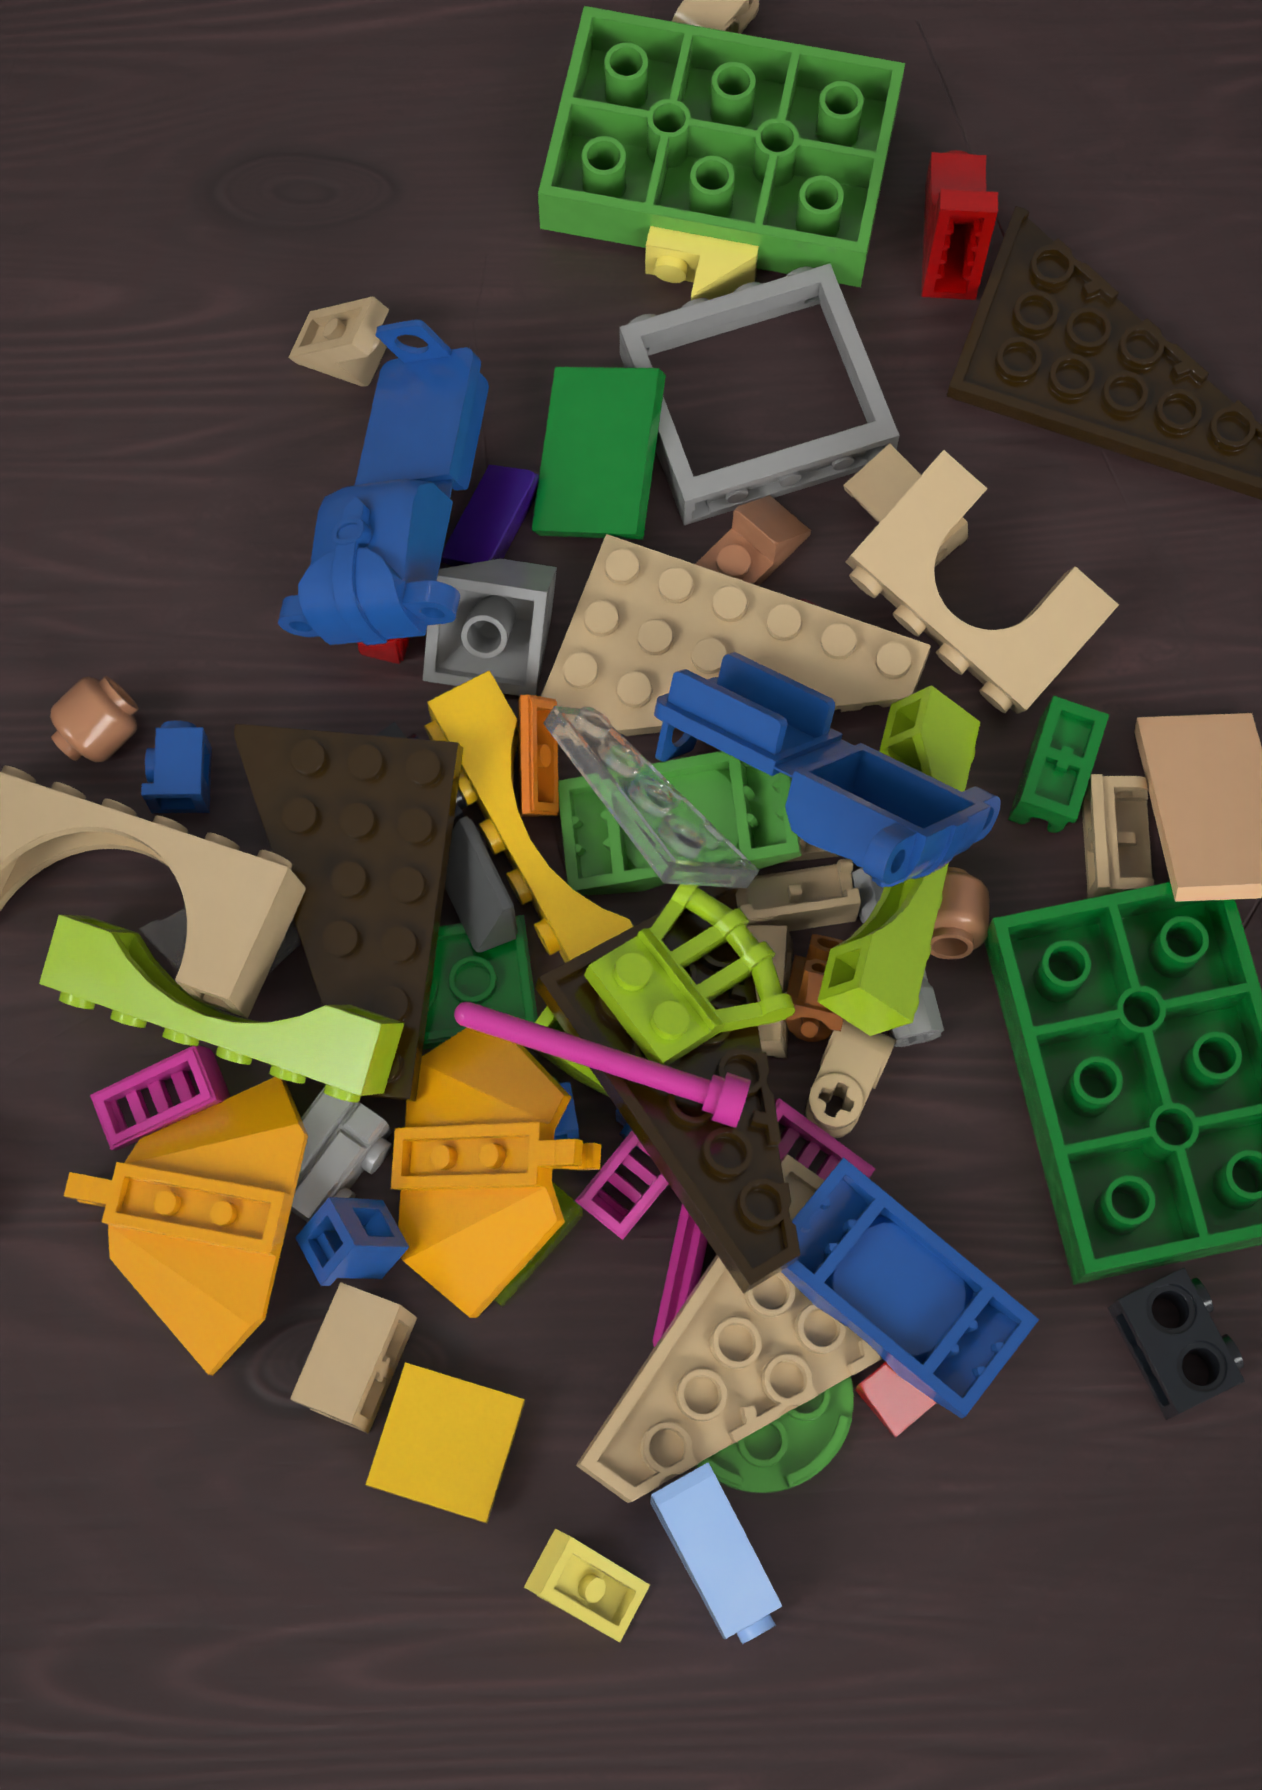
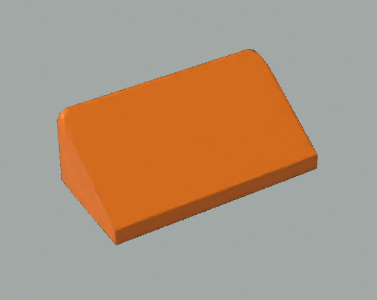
(537, 758)

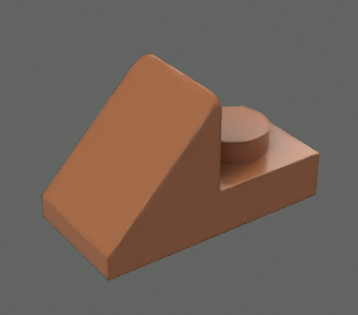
(757, 543)

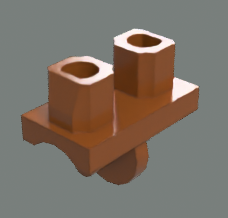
(811, 1019)

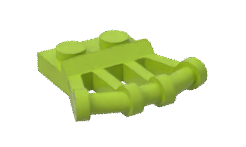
(661, 1002)

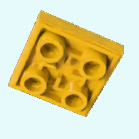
(445, 1442)

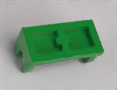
(1059, 764)

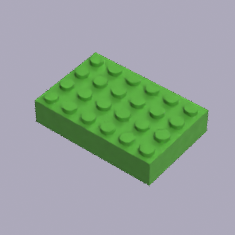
(720, 141)

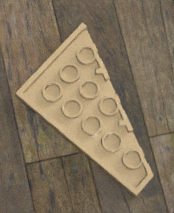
(662, 615)
(723, 1372)

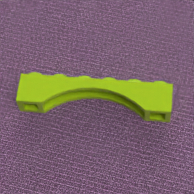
(881, 967)
(115, 969)

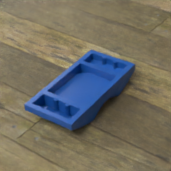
(904, 1290)

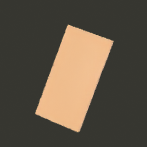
(1206, 802)

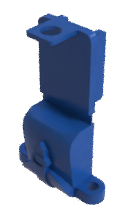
(386, 534)
(840, 793)

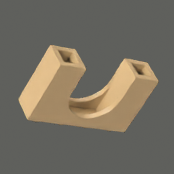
(1010, 661)

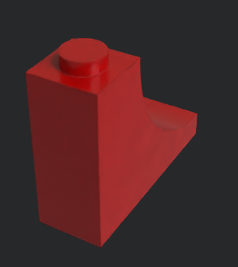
(956, 225)

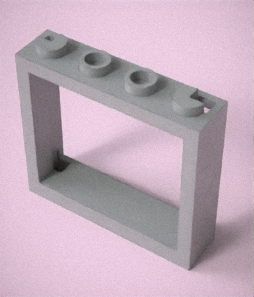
(788, 468)

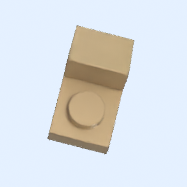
(343, 340)

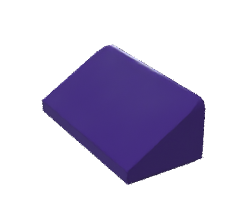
(492, 516)

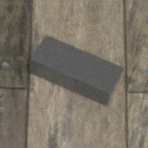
(478, 890)

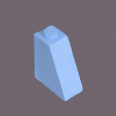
(717, 1554)

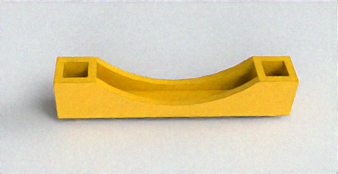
(488, 732)

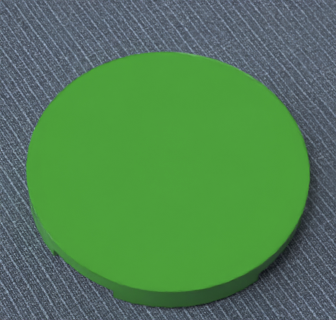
(789, 1447)

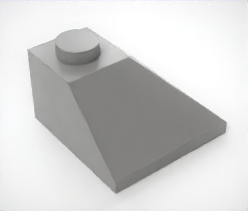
(497, 625)

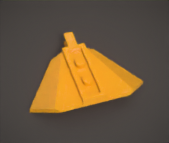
(481, 1166)
(206, 1216)

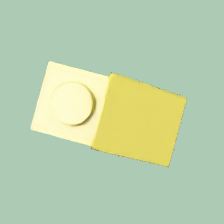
(709, 262)
(587, 1585)

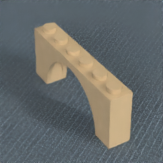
(232, 899)

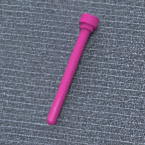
(719, 1095)

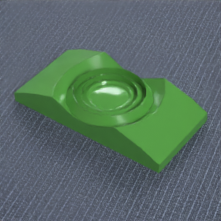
(727, 791)

